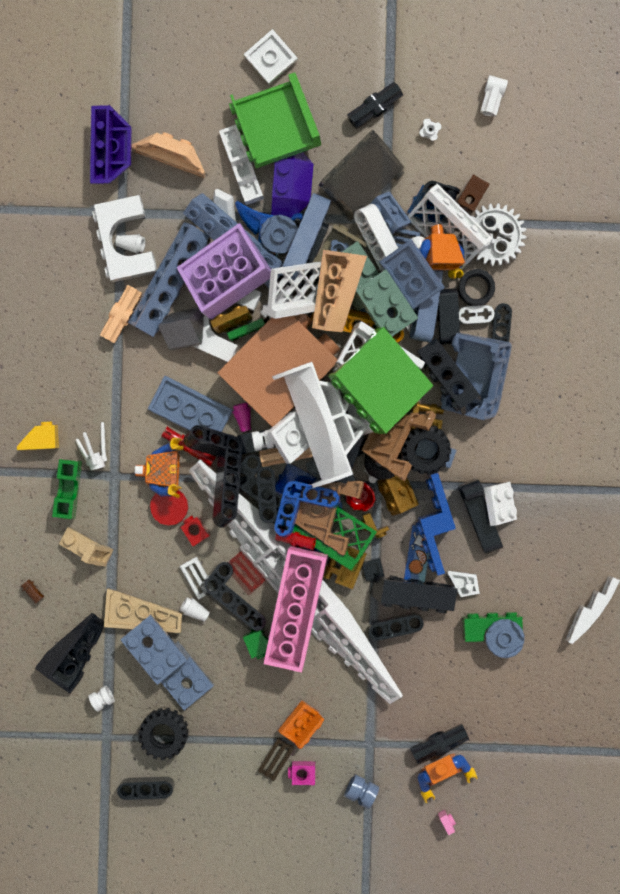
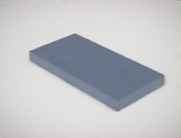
(188, 406)

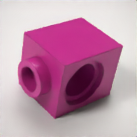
(308, 766)

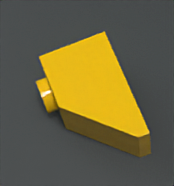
(41, 437)

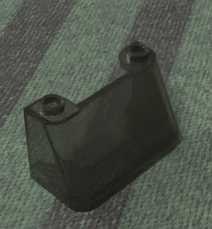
(361, 175)

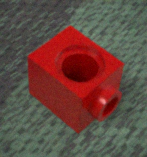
(203, 533)

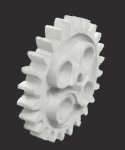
(500, 218)

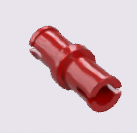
(296, 539)

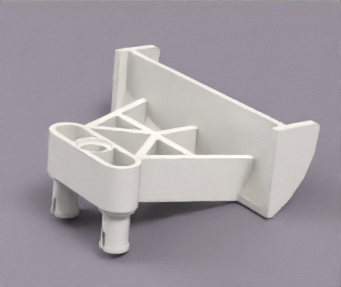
(325, 421)

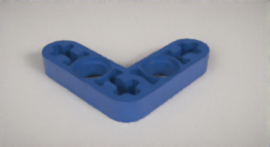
(295, 500)

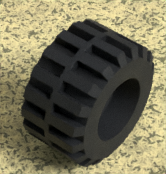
(427, 465)
(159, 749)

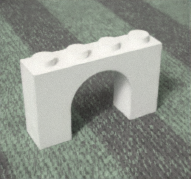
(109, 217)
(218, 346)

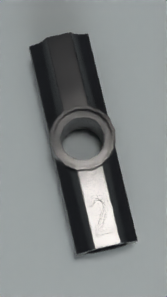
(375, 105)
(439, 743)

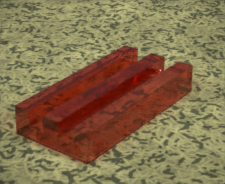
(242, 578)

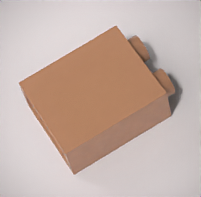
(271, 351)

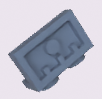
(391, 212)

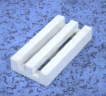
(188, 577)

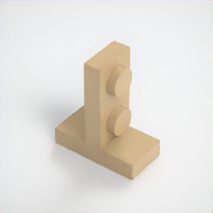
(86, 548)

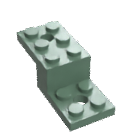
(379, 292)

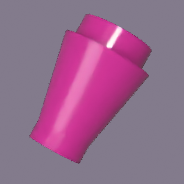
(242, 414)

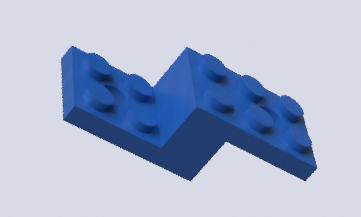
(435, 523)

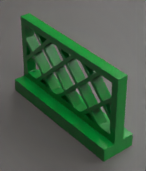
(345, 560)

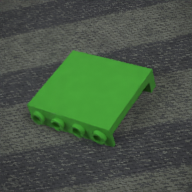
(275, 123)
(381, 381)

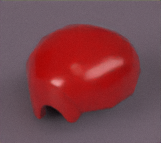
(365, 502)

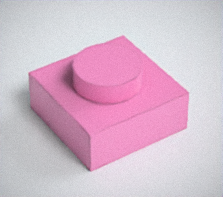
(447, 821)

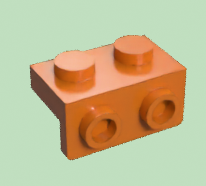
(301, 724)

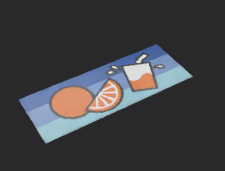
(417, 558)

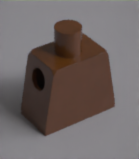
(476, 188)

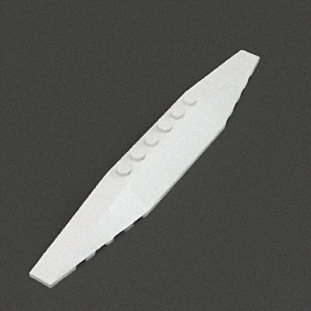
(332, 618)

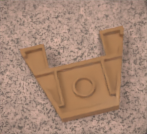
(386, 447)
(319, 520)

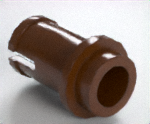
(32, 591)

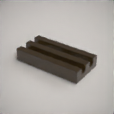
(284, 745)

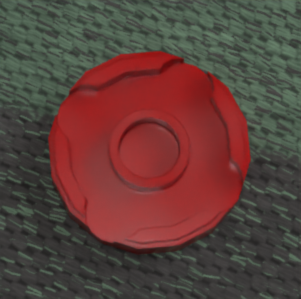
(169, 509)

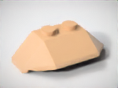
(170, 152)

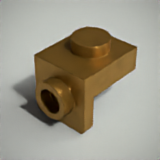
(369, 522)

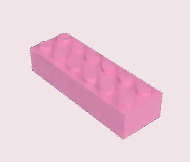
(295, 609)

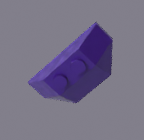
(109, 145)
(292, 185)

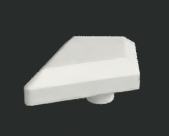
(224, 202)
(465, 582)

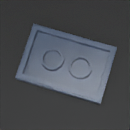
(412, 274)

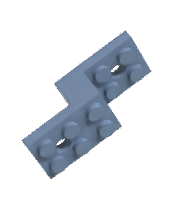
(167, 662)

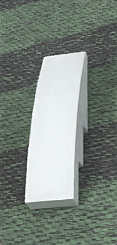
(240, 164)
(587, 615)

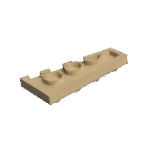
(128, 611)

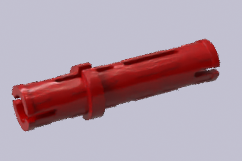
(197, 454)

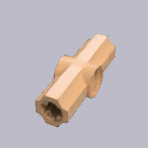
(121, 313)
(273, 457)

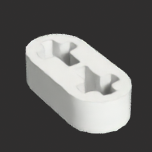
(474, 310)

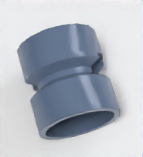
(361, 791)

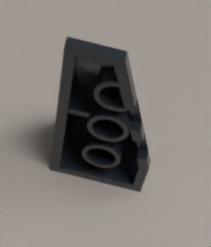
(68, 657)

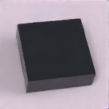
(371, 567)

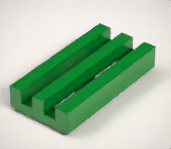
(245, 330)

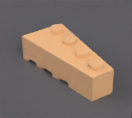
(336, 289)

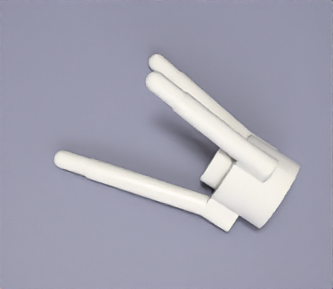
(94, 460)

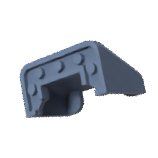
(485, 366)

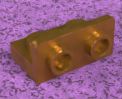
(397, 494)

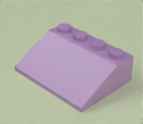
(224, 271)

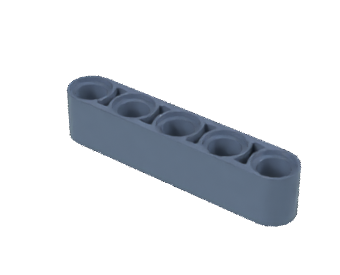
(307, 232)
(424, 326)

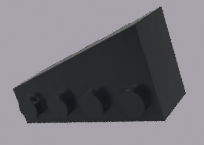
(413, 593)

